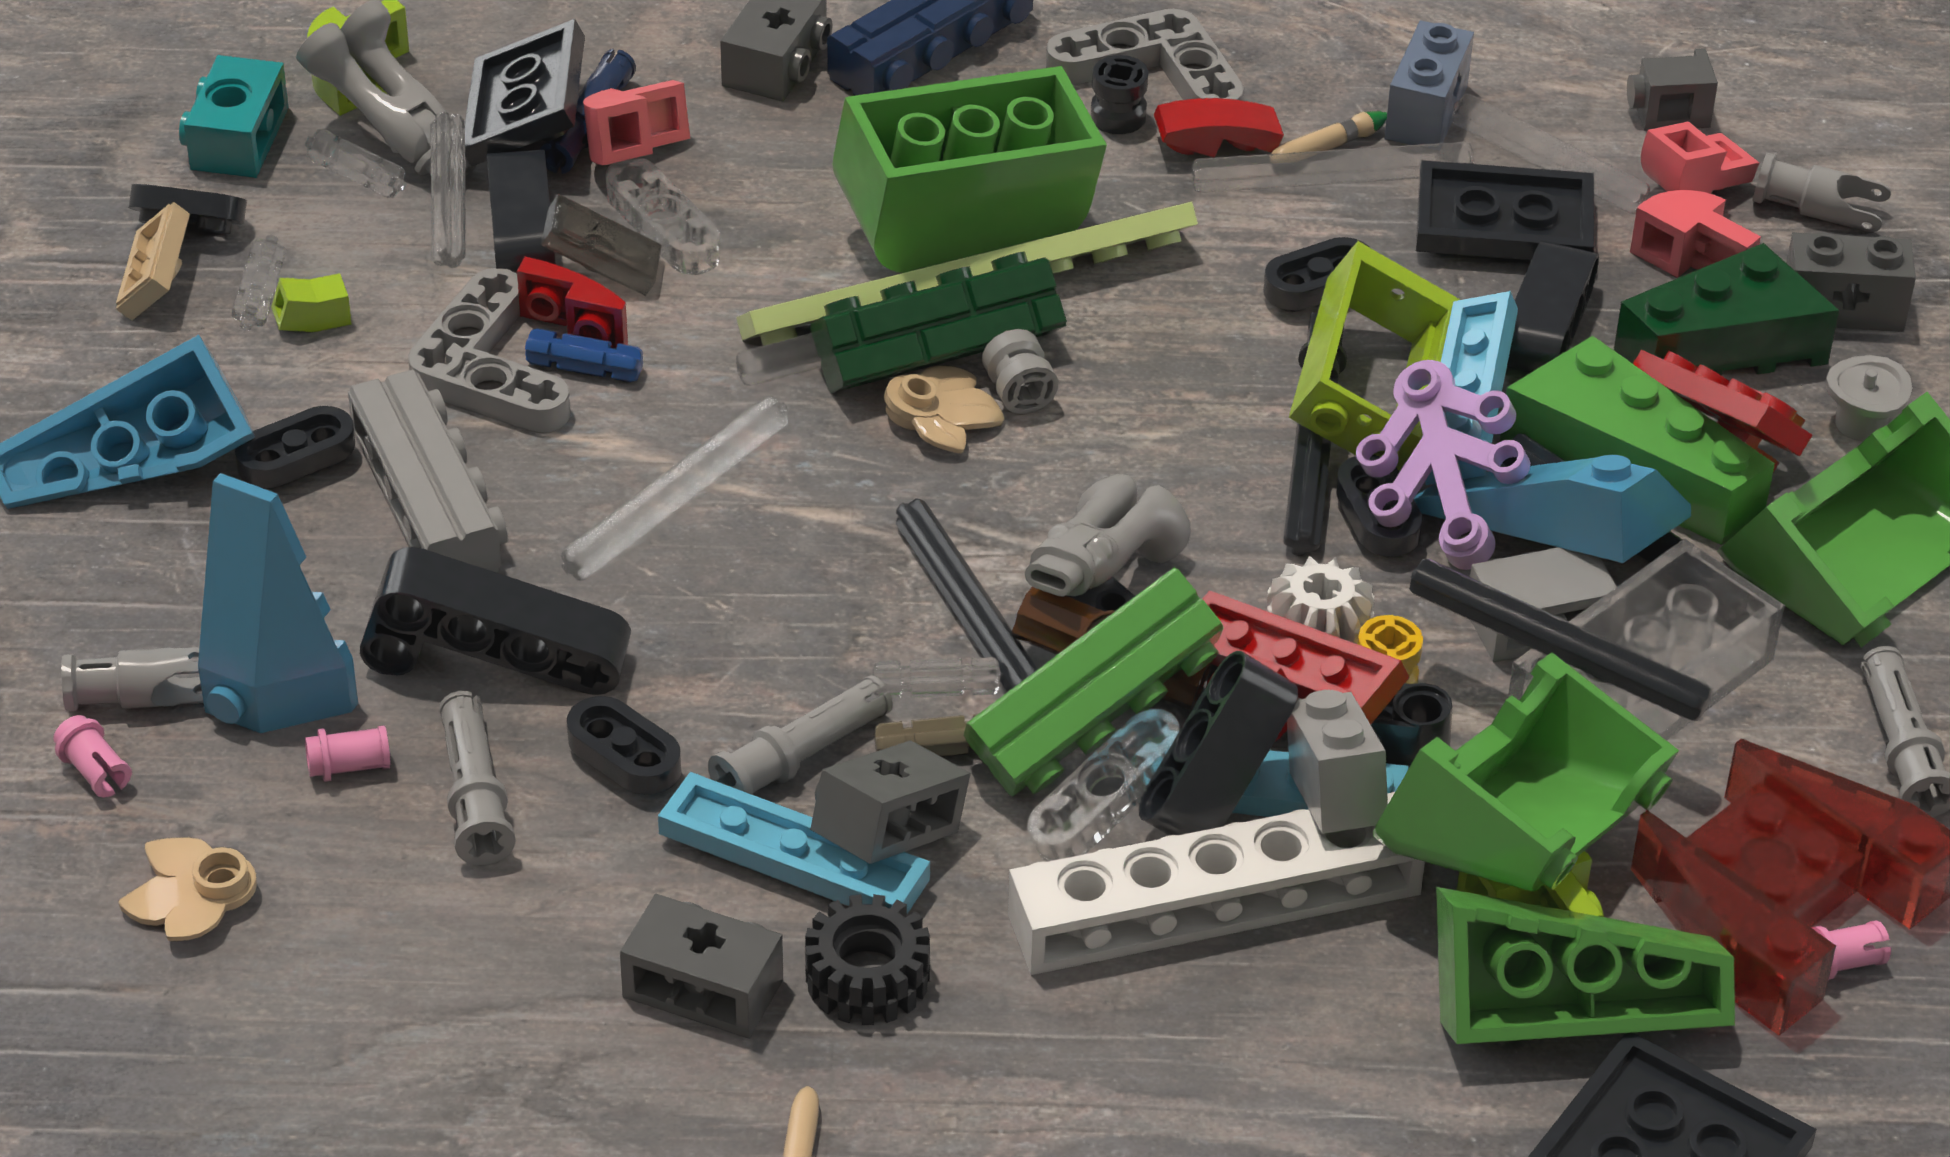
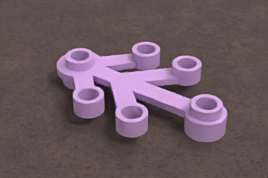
(1439, 452)

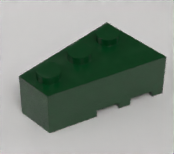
(1731, 316)

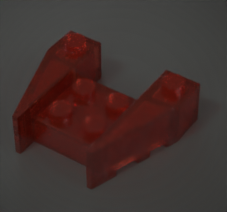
(1784, 861)

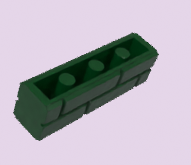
(936, 323)

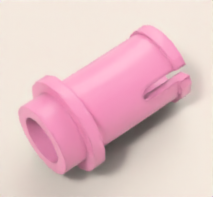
(83, 744)
(347, 752)
(1850, 946)

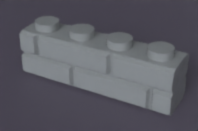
(425, 470)

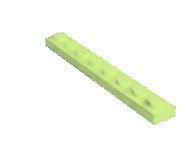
(1104, 241)

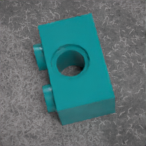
(235, 116)

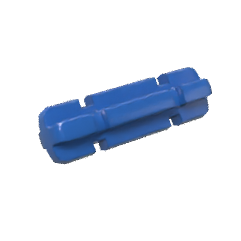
(584, 355)

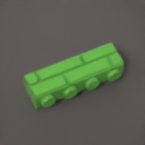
(1095, 682)

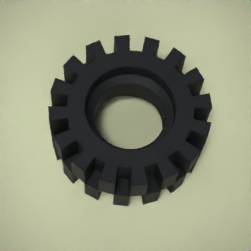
(867, 929)

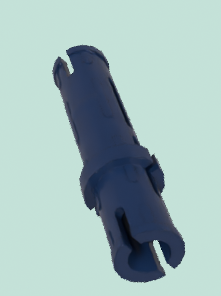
(606, 76)

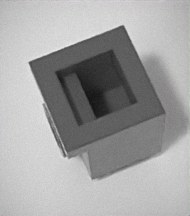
(1674, 91)

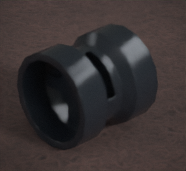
(1119, 94)

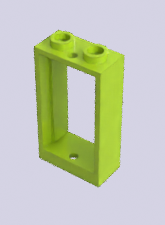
(1366, 285)

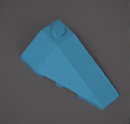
(137, 428)
(1577, 505)
(262, 628)

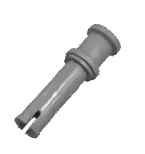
(1912, 749)
(778, 751)
(476, 796)

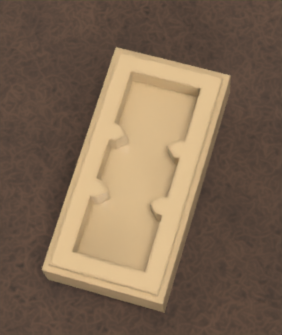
(152, 261)

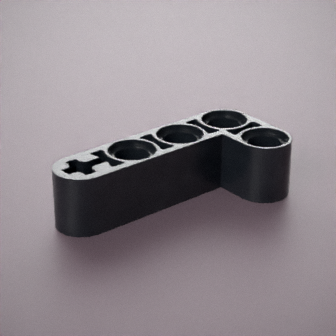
(492, 620)

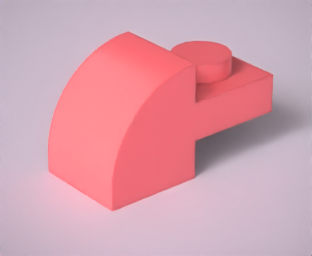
(635, 121)
(1689, 160)
(1687, 231)

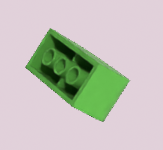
(967, 165)

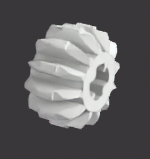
(1323, 598)

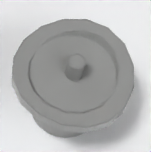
(1867, 393)

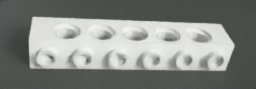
(1199, 888)

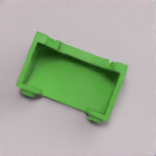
(1858, 530)
(1529, 785)

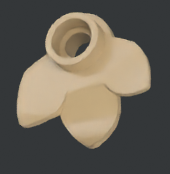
(941, 406)
(190, 887)

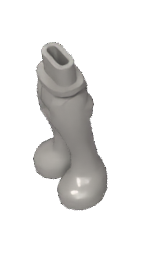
(399, 118)
(1106, 534)

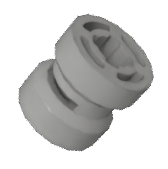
(1020, 371)

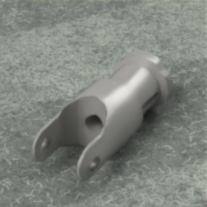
(1820, 192)
(132, 678)

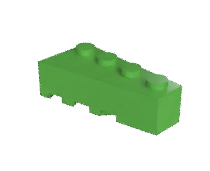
(1604, 405)
(1564, 973)

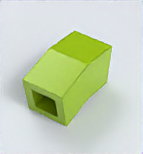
(311, 304)

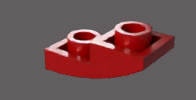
(1204, 122)
(571, 300)

